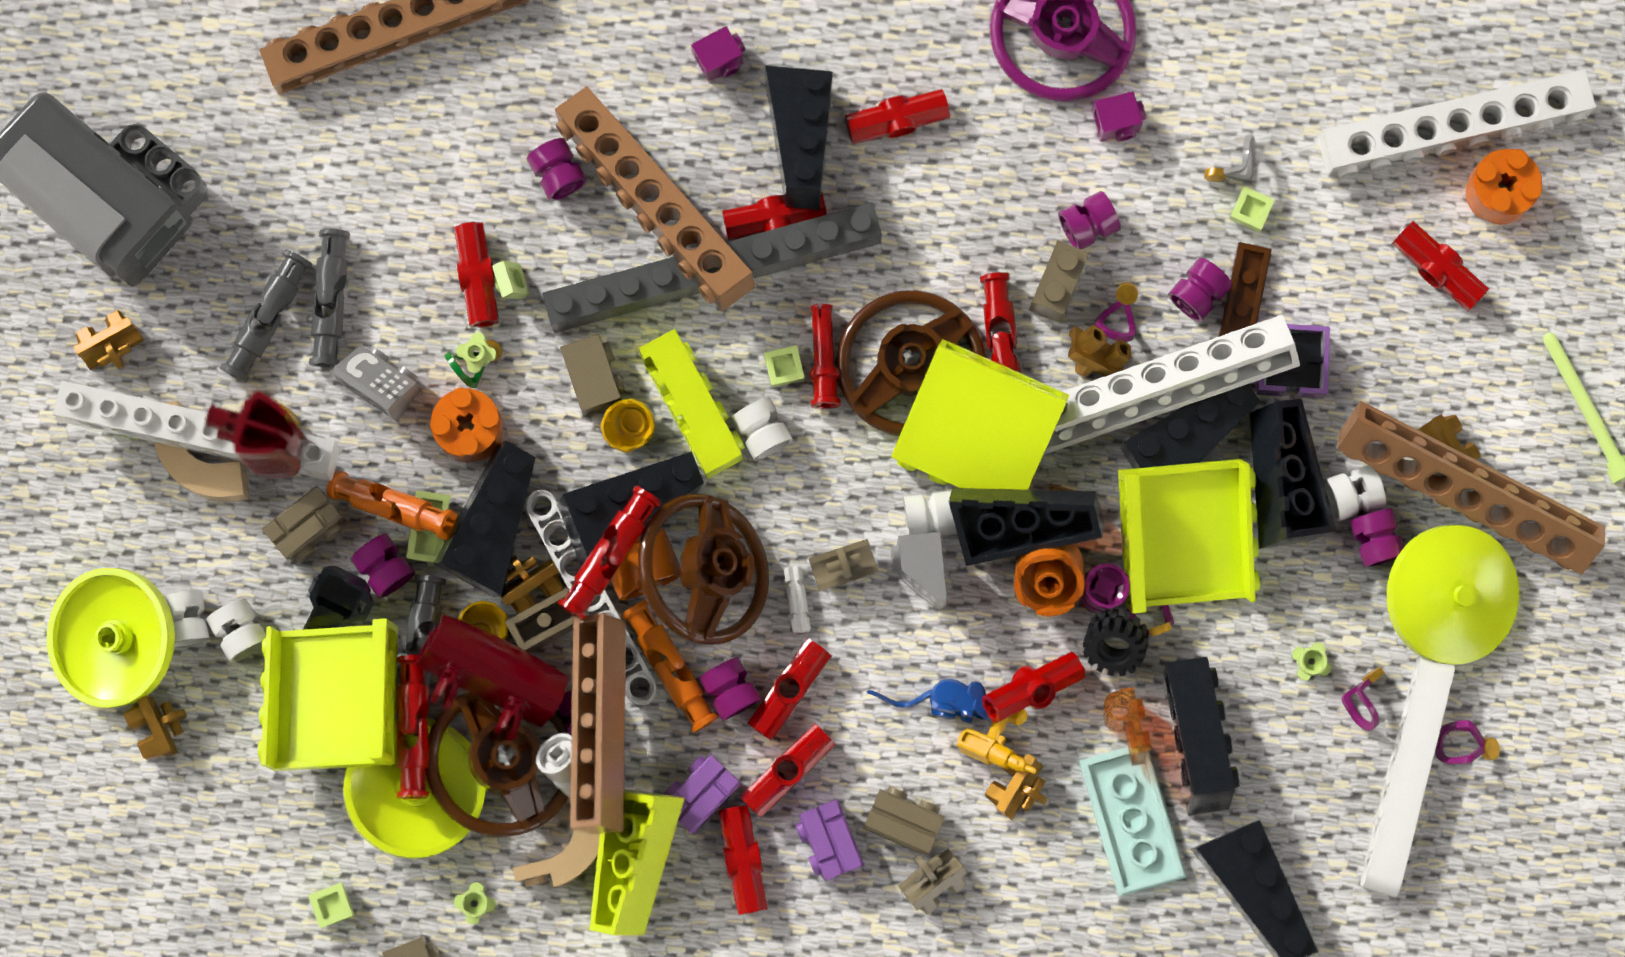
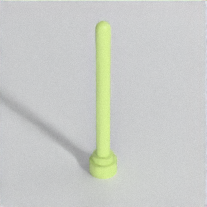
(1616, 461)

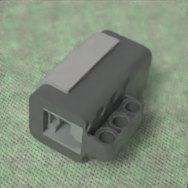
(96, 192)

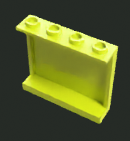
(978, 423)
(1188, 533)
(329, 697)

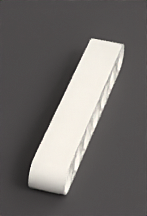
(562, 556)
(1407, 776)

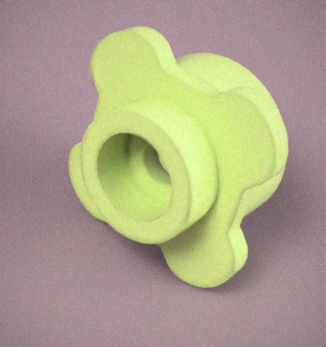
(486, 353)
(1315, 652)
(464, 901)

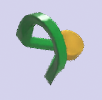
(451, 358)

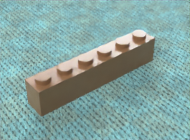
(598, 724)

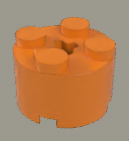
(1508, 168)
(467, 444)
(664, 565)
(1049, 579)

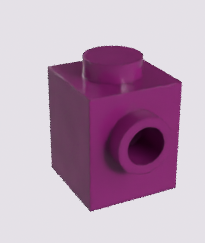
(719, 54)
(1118, 117)

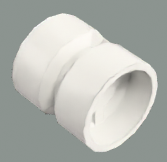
(761, 427)
(1343, 494)
(929, 515)
(186, 614)
(240, 642)
(555, 761)

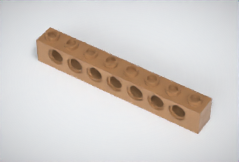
(380, 42)
(587, 112)
(1583, 536)

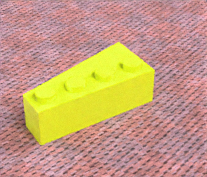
(691, 404)
(633, 863)

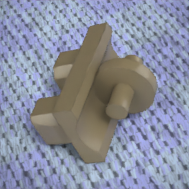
(843, 565)
(932, 879)

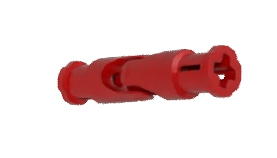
(1000, 309)
(622, 533)
(412, 711)

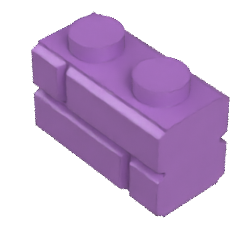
(703, 791)
(830, 840)

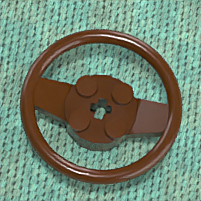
(891, 374)
(709, 583)
(514, 781)

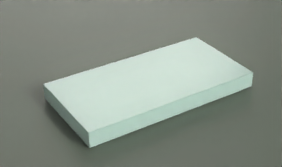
(1132, 821)

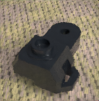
(337, 599)

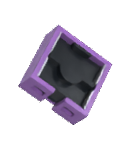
(1309, 378)

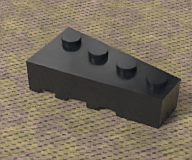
(800, 121)
(1190, 431)
(1288, 477)
(593, 507)
(1018, 521)
(489, 522)
(1201, 735)
(1255, 883)

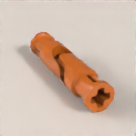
(392, 505)
(654, 642)

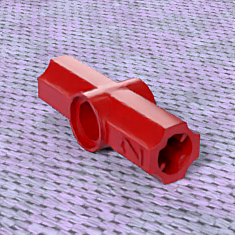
(897, 116)
(765, 216)
(1440, 266)
(476, 274)
(803, 670)
(1033, 687)
(804, 753)
(743, 860)

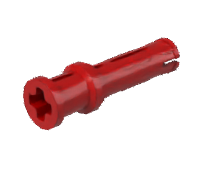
(824, 373)

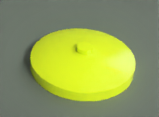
(1453, 594)
(110, 637)
(412, 825)

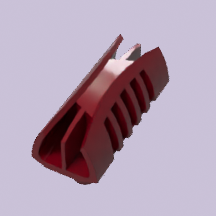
(261, 435)
(493, 671)

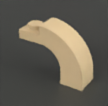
(211, 481)
(565, 867)

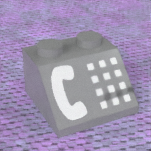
(377, 382)
(921, 566)

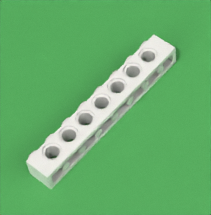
(1569, 89)
(1175, 381)
(170, 425)

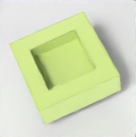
(1251, 209)
(510, 280)
(784, 366)
(331, 905)

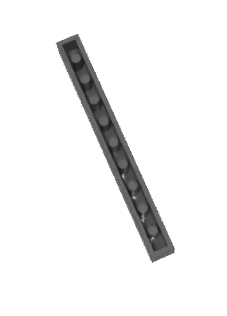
(664, 282)

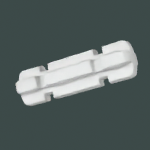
(797, 600)

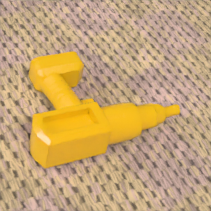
(990, 747)

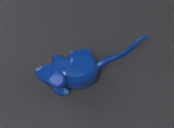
(948, 700)

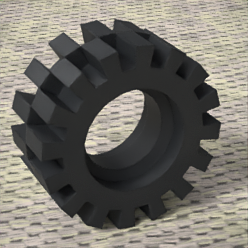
(1120, 627)

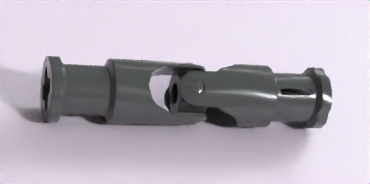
(331, 280)
(277, 296)
(424, 611)

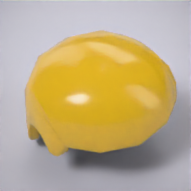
(628, 425)
(487, 617)

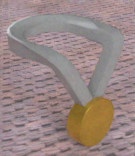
(1248, 162)

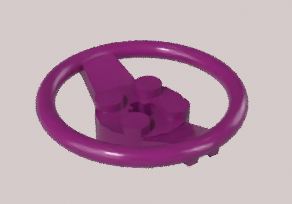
(1085, 37)

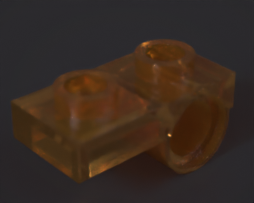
(1137, 740)

